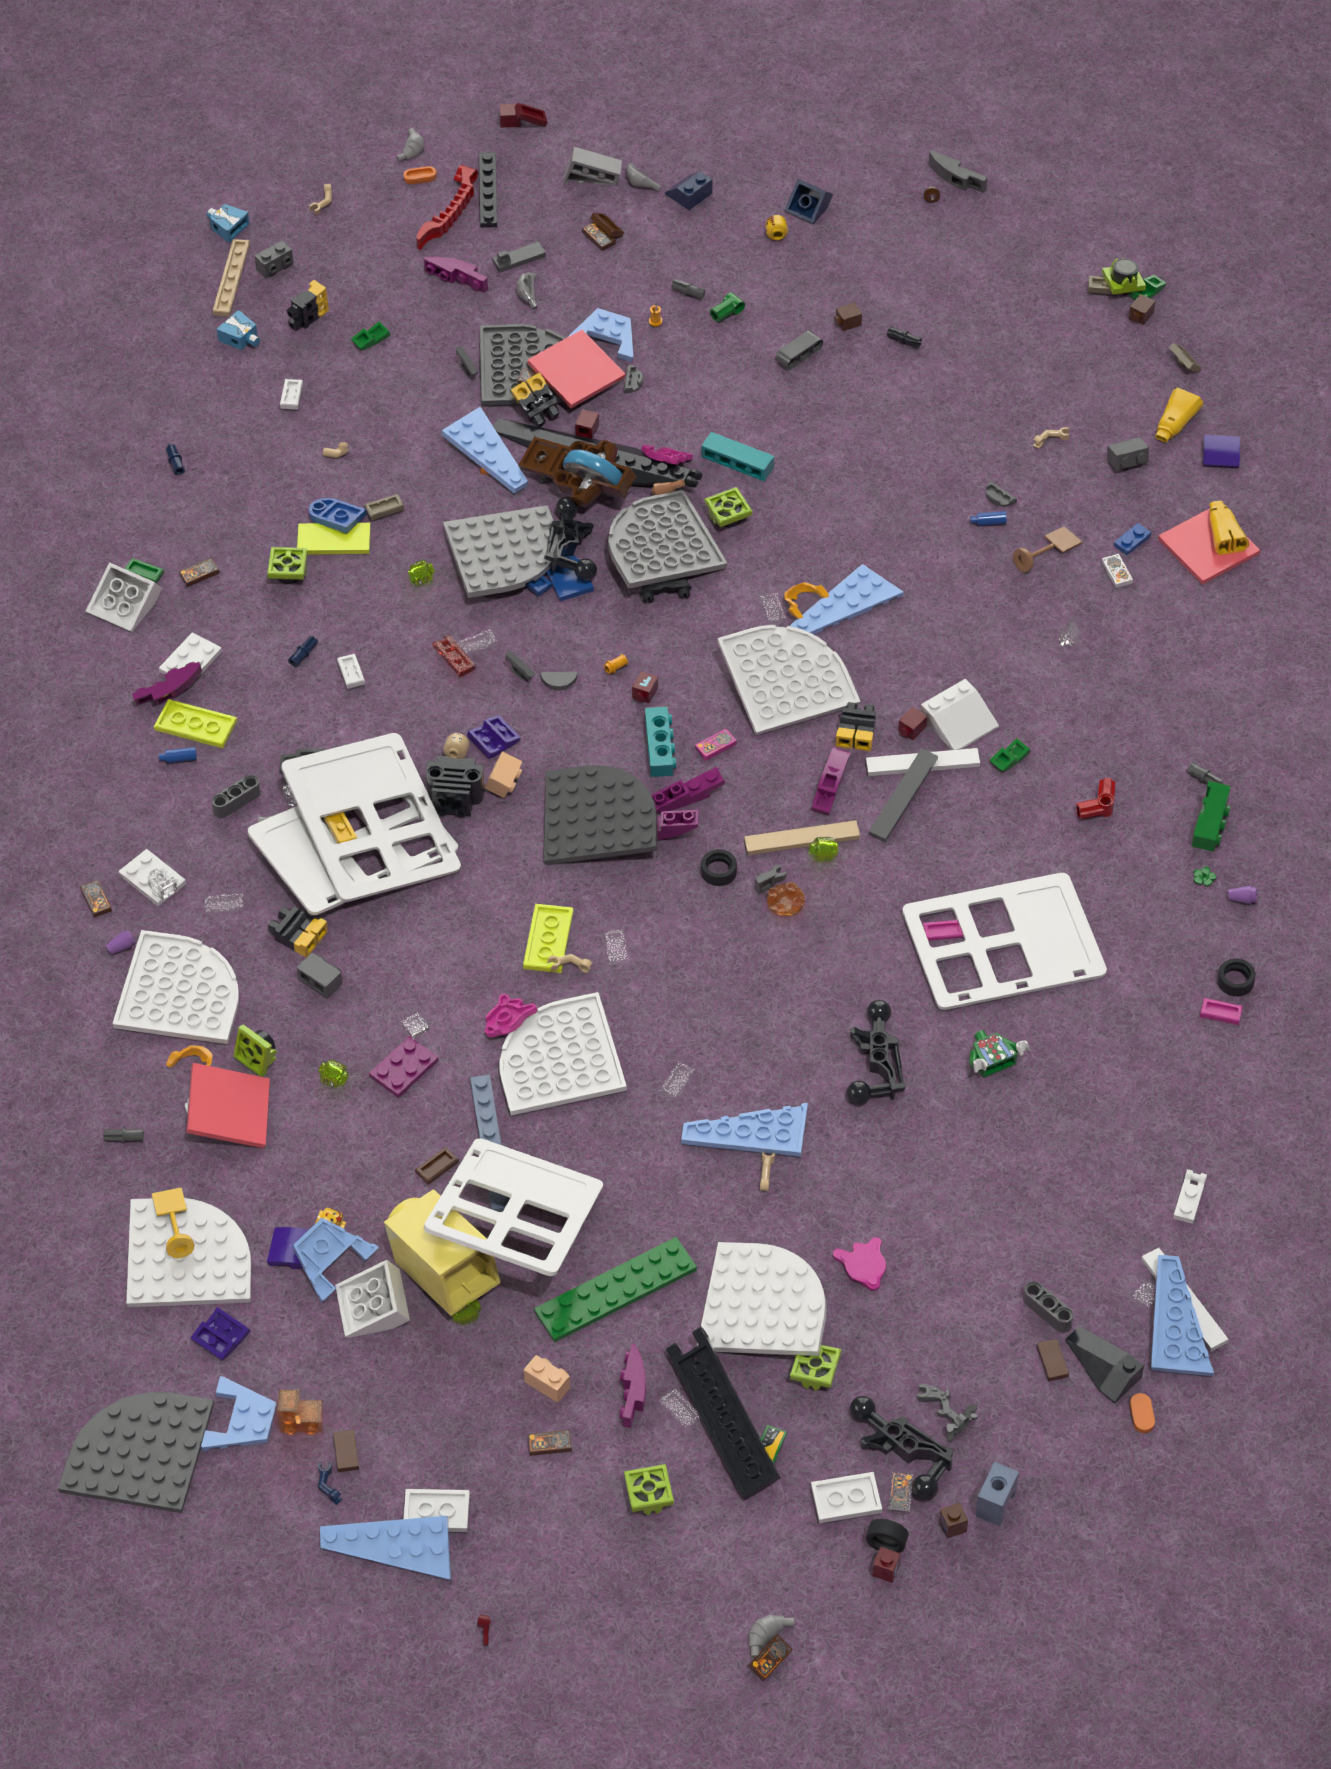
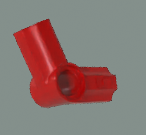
(1102, 805)

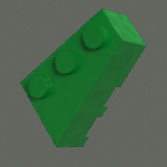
(1212, 817)

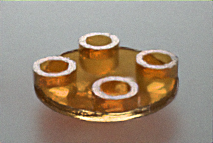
(786, 899)

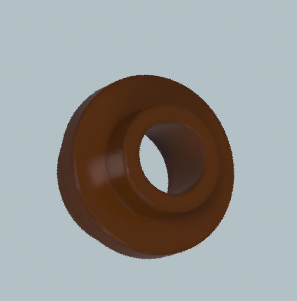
(932, 190)

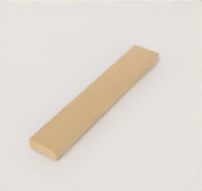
(231, 277)
(800, 837)

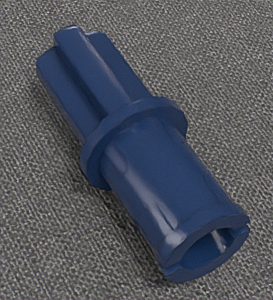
(175, 459)
(303, 651)

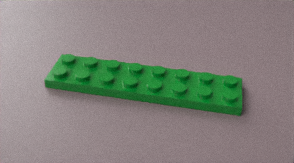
(615, 1289)

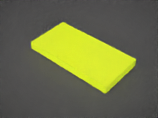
(326, 540)
(195, 723)
(547, 937)

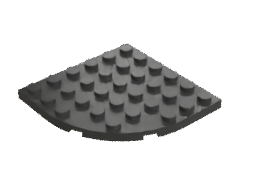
(505, 353)
(597, 815)
(139, 1451)

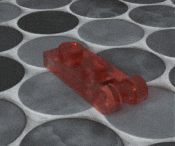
(454, 655)

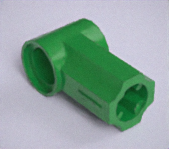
(730, 304)

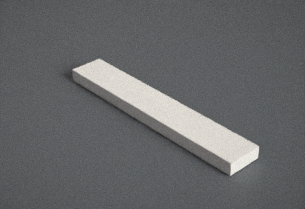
(900, 763)
(1212, 1334)

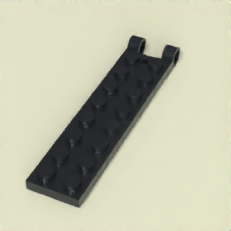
(724, 1416)

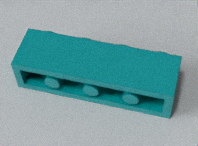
(737, 456)

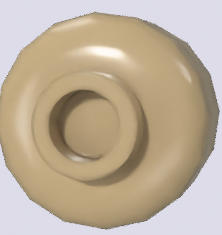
(456, 746)

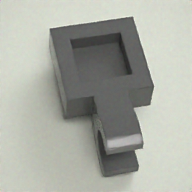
(767, 880)

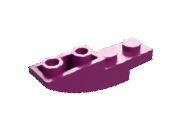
(453, 269)
(176, 683)
(830, 781)
(687, 793)
(676, 823)
(634, 1386)

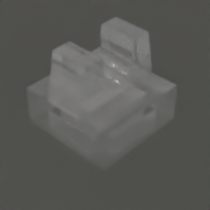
(1069, 634)
(415, 1025)
(1144, 1295)

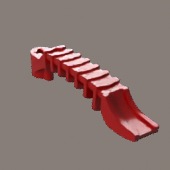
(441, 224)

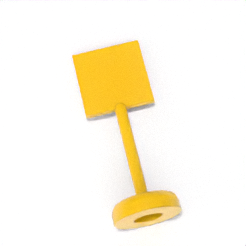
(169, 1203)

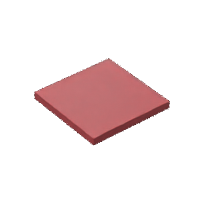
(576, 368)
(1194, 548)
(228, 1105)

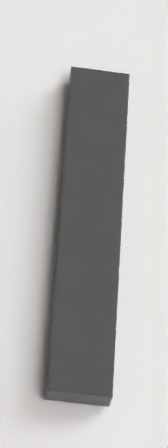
(903, 795)

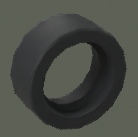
(719, 879)
(1236, 965)
(887, 1535)

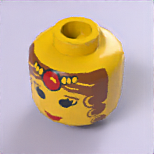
(776, 227)
(332, 1216)

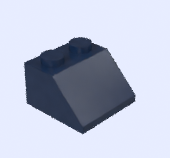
(691, 190)
(808, 201)

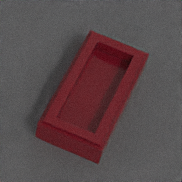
(531, 114)

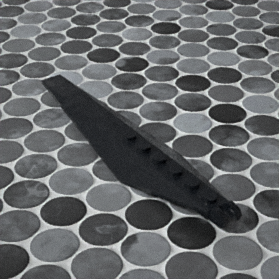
(645, 469)

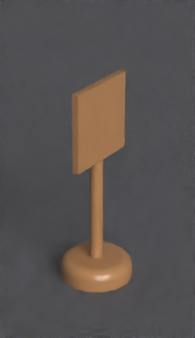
(1060, 538)

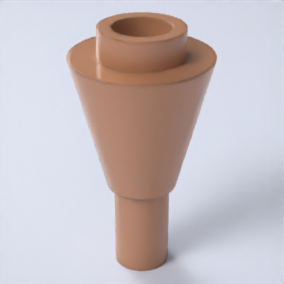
(667, 487)

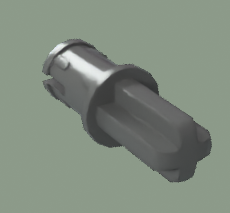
(688, 289)
(1203, 774)
(123, 1135)

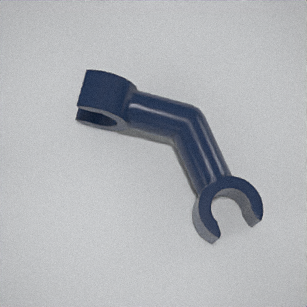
(332, 1494)

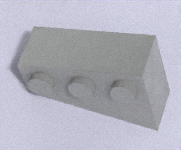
(592, 167)

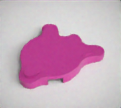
(665, 454)
(507, 1016)
(864, 1263)

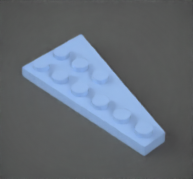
(482, 444)
(850, 598)
(754, 1131)
(1176, 1329)
(404, 1543)

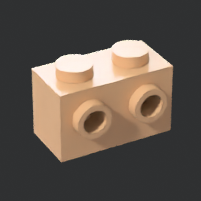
(503, 775)
(547, 1378)

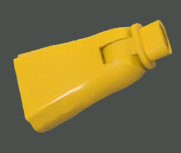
(1179, 410)
(1227, 533)

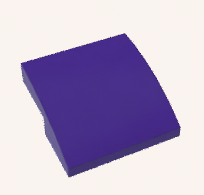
(1221, 451)
(493, 736)
(281, 1247)
(220, 1334)

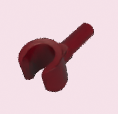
(484, 1622)

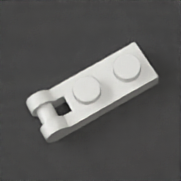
(1189, 1197)

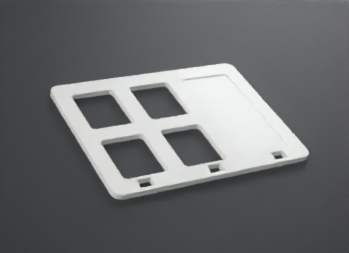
(356, 779)
(295, 857)
(1045, 925)
(524, 1182)

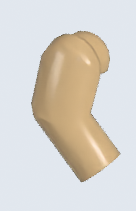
(336, 453)

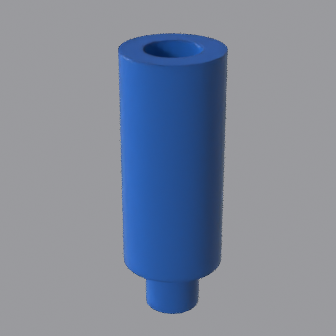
(989, 518)
(178, 755)

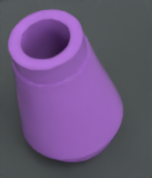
(1243, 894)
(120, 943)

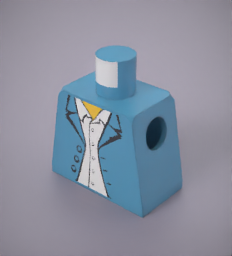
(228, 221)
(238, 331)

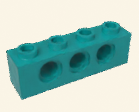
(659, 741)

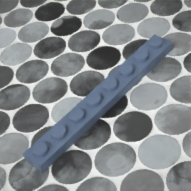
(487, 1126)

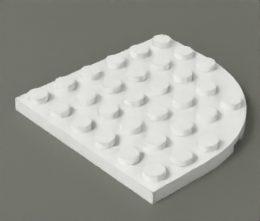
(785, 676)
(178, 990)
(560, 1056)
(212, 1274)
(763, 1302)

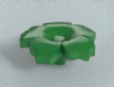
(1204, 876)

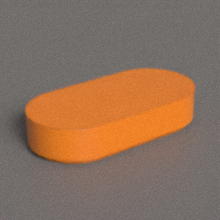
(420, 175)
(1142, 1413)

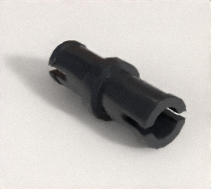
(904, 337)

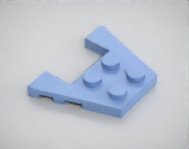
(610, 328)
(322, 1247)
(250, 1418)

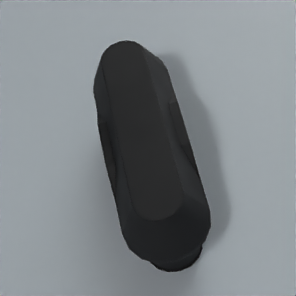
(681, 586)

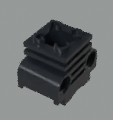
(455, 785)

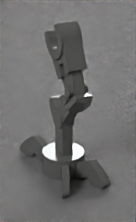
(960, 1421)

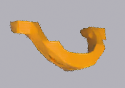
(793, 592)
(205, 1055)

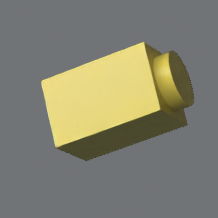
(440, 1267)

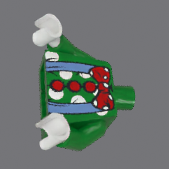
(994, 1053)

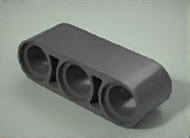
(799, 350)
(236, 796)
(1046, 1298)

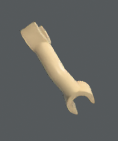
(328, 199)
(1062, 434)
(584, 965)
(767, 1161)

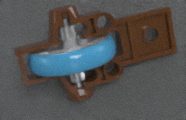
(580, 469)

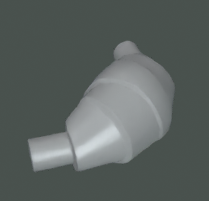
(413, 146)
(639, 179)
(526, 289)
(765, 1629)

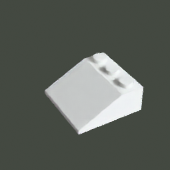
(123, 597)
(959, 715)
(372, 1300)

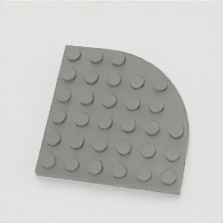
(662, 541)
(501, 549)

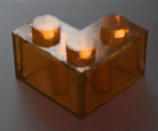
(298, 1414)

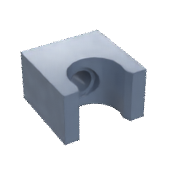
(996, 1492)

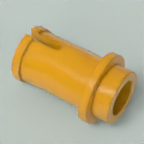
(655, 316)
(615, 664)

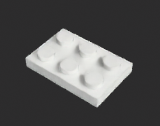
(192, 650)
(138, 871)
(846, 1497)
(433, 1503)

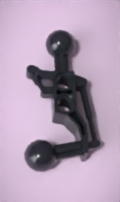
(569, 534)
(859, 1091)
(925, 1485)

